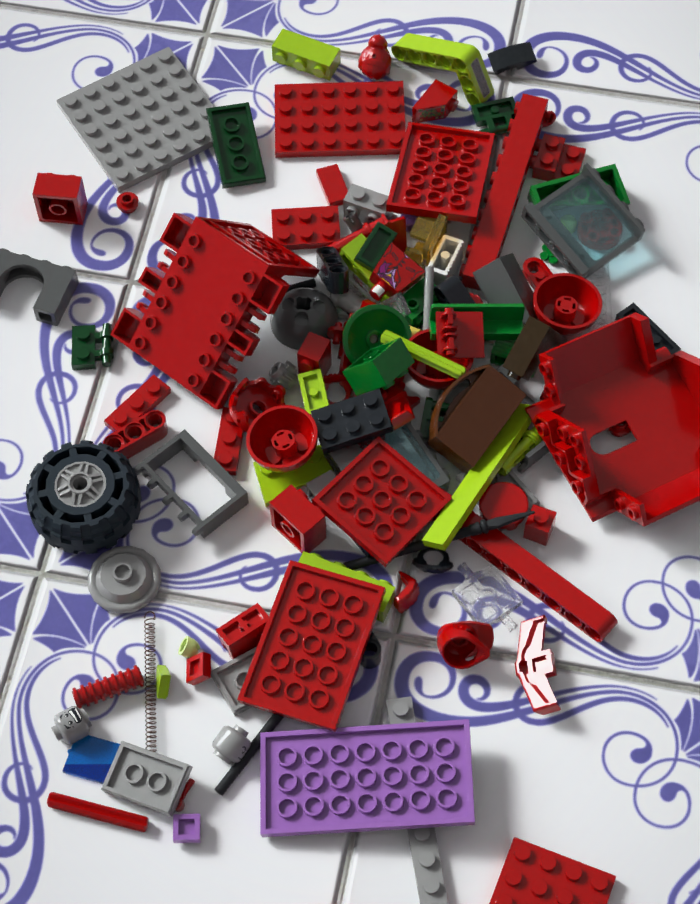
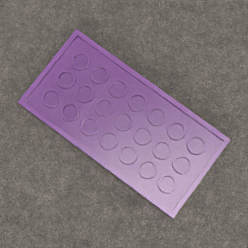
(366, 778)

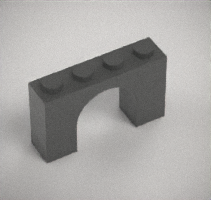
(57, 280)

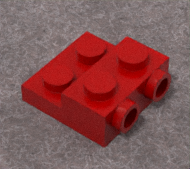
(556, 158)

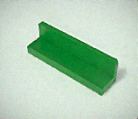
(499, 320)

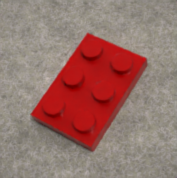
(306, 226)

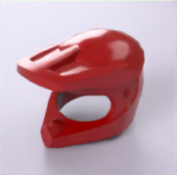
(465, 639)

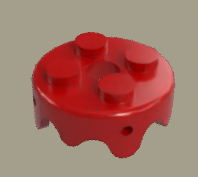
(251, 393)

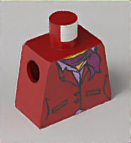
(394, 274)

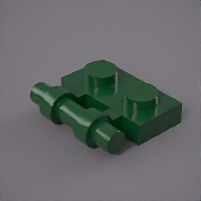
(494, 112)
(84, 346)

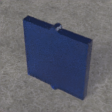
(90, 758)

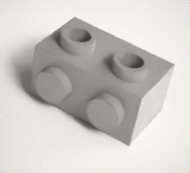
(366, 203)

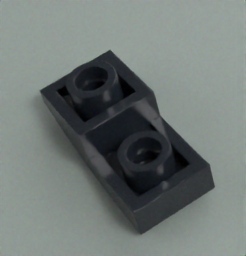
(512, 56)

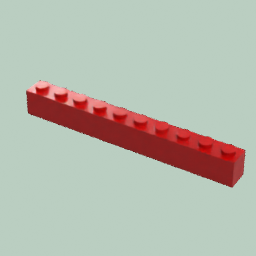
(506, 187)

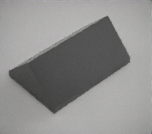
(505, 284)

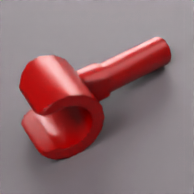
(189, 784)

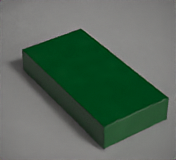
(375, 246)

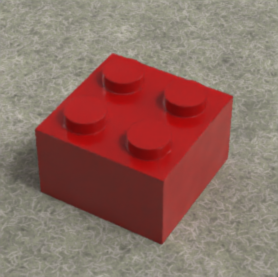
(60, 198)
(298, 519)

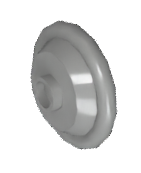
(124, 579)

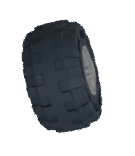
(83, 497)

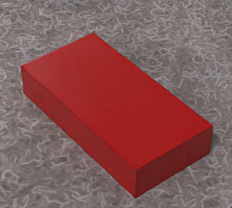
(332, 184)

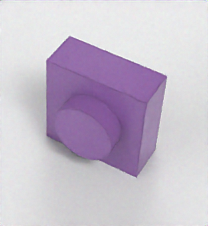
(187, 828)

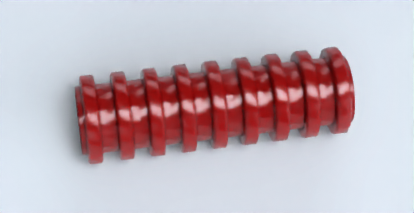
(108, 687)

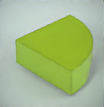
(162, 681)

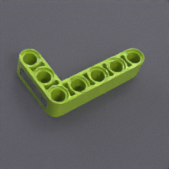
(448, 56)

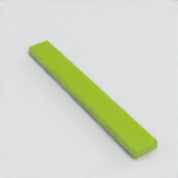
(477, 481)

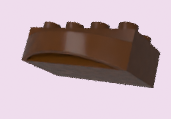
(473, 416)

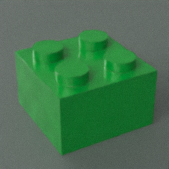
(379, 367)

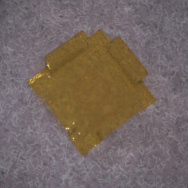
(430, 232)

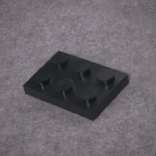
(352, 421)

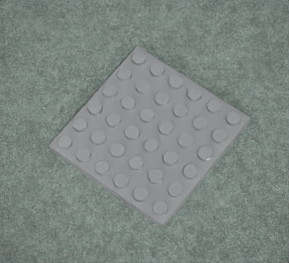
(141, 118)

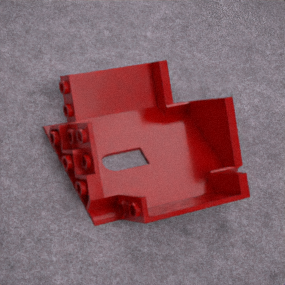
(617, 379)

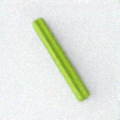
(426, 356)

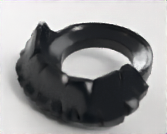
(444, 566)

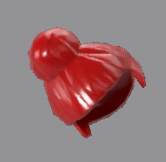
(379, 66)

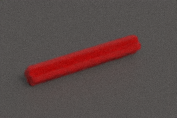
(98, 812)

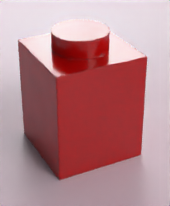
(539, 525)

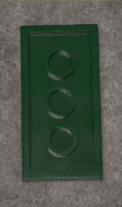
(235, 145)

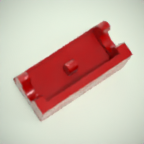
(243, 631)

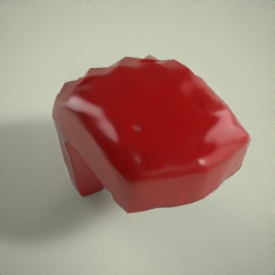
(408, 595)

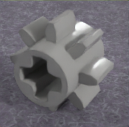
(283, 374)

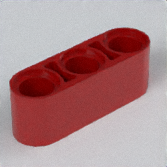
(140, 427)

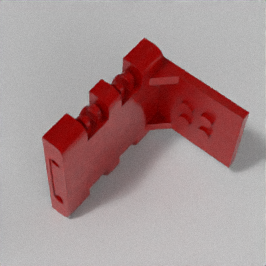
(207, 301)

